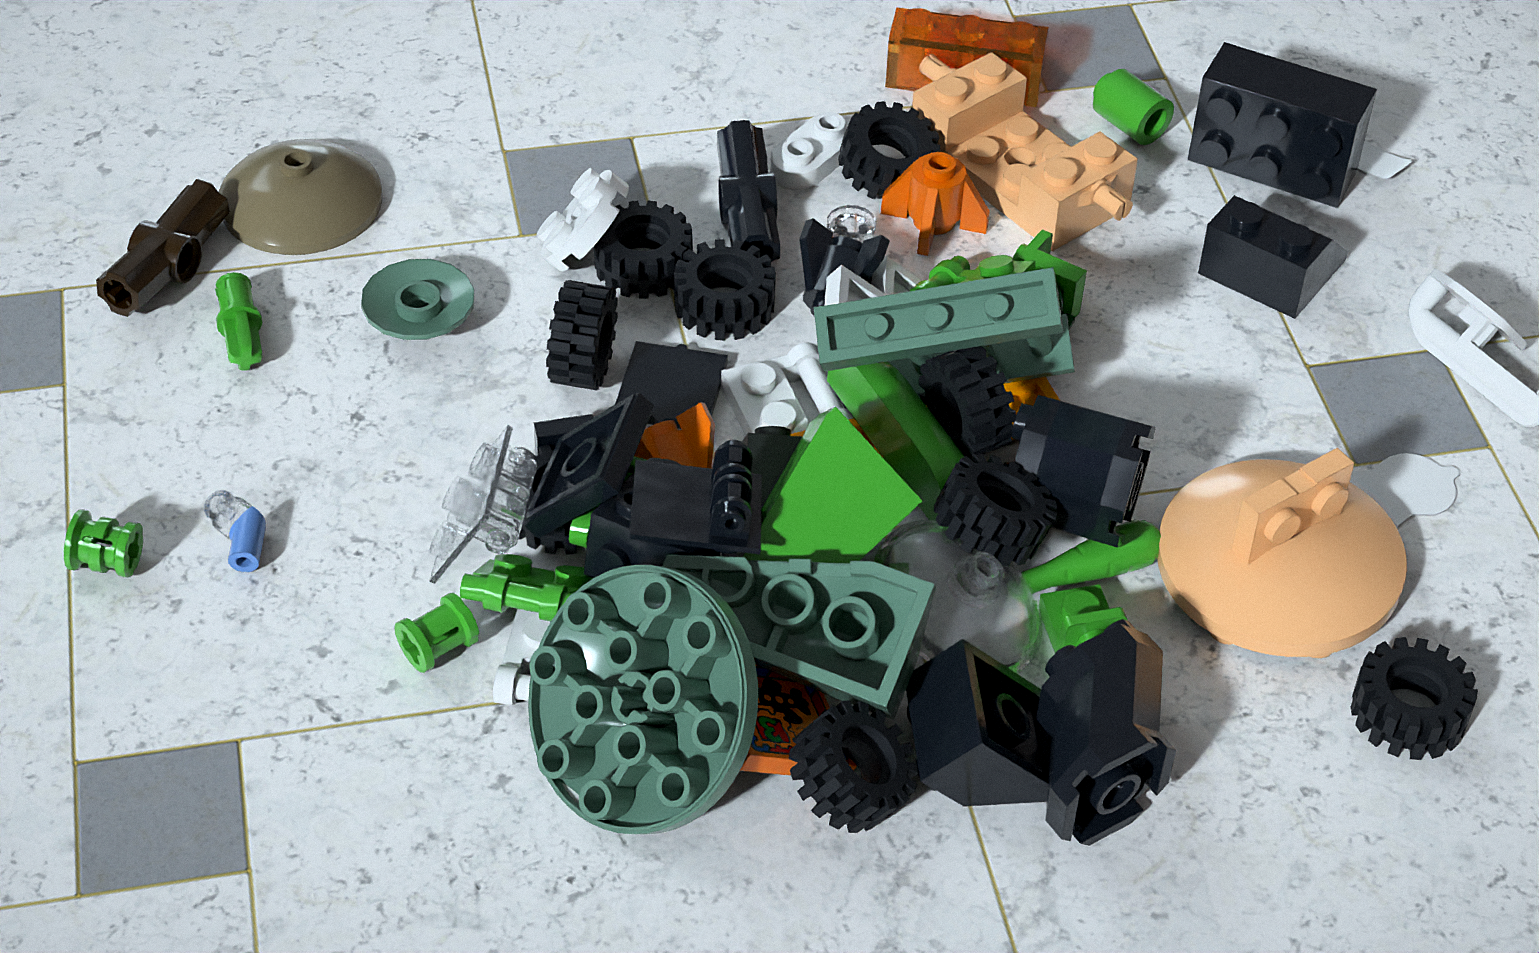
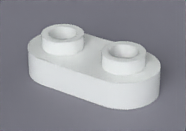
(809, 152)

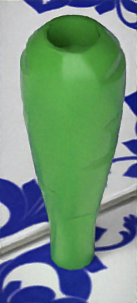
(1097, 560)

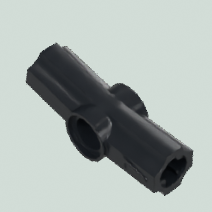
(747, 189)

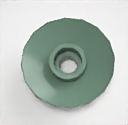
(417, 299)

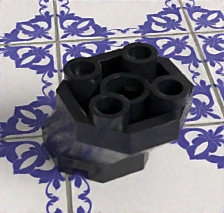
(1085, 462)
(1104, 732)

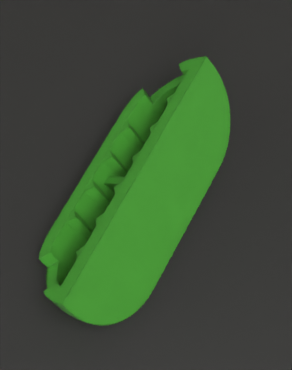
(899, 427)

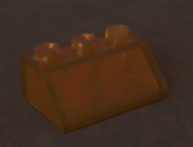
(960, 41)

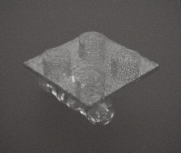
(485, 503)

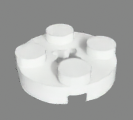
(583, 219)

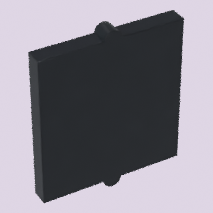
(672, 379)

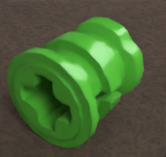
(83, 535)

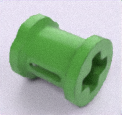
(437, 632)

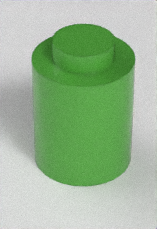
(1132, 106)

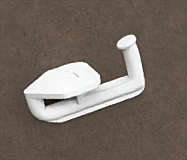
(1464, 351)

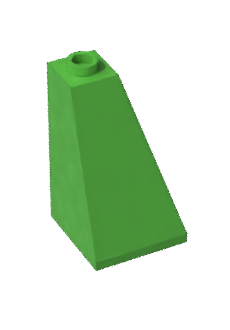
(832, 497)

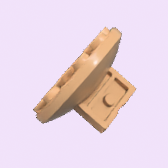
(1282, 556)

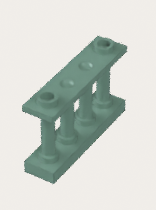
(1007, 315)

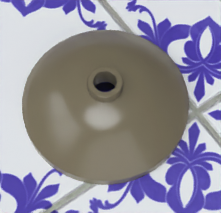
(301, 197)

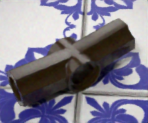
(164, 249)

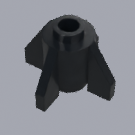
(824, 254)

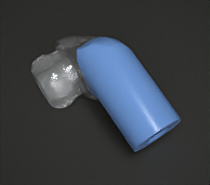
(241, 525)

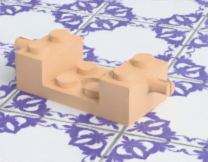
(1016, 159)

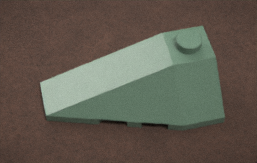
(825, 625)

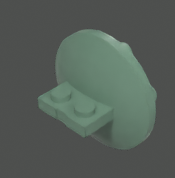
(643, 699)

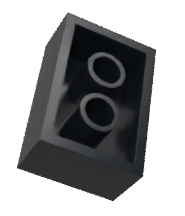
(1281, 124)

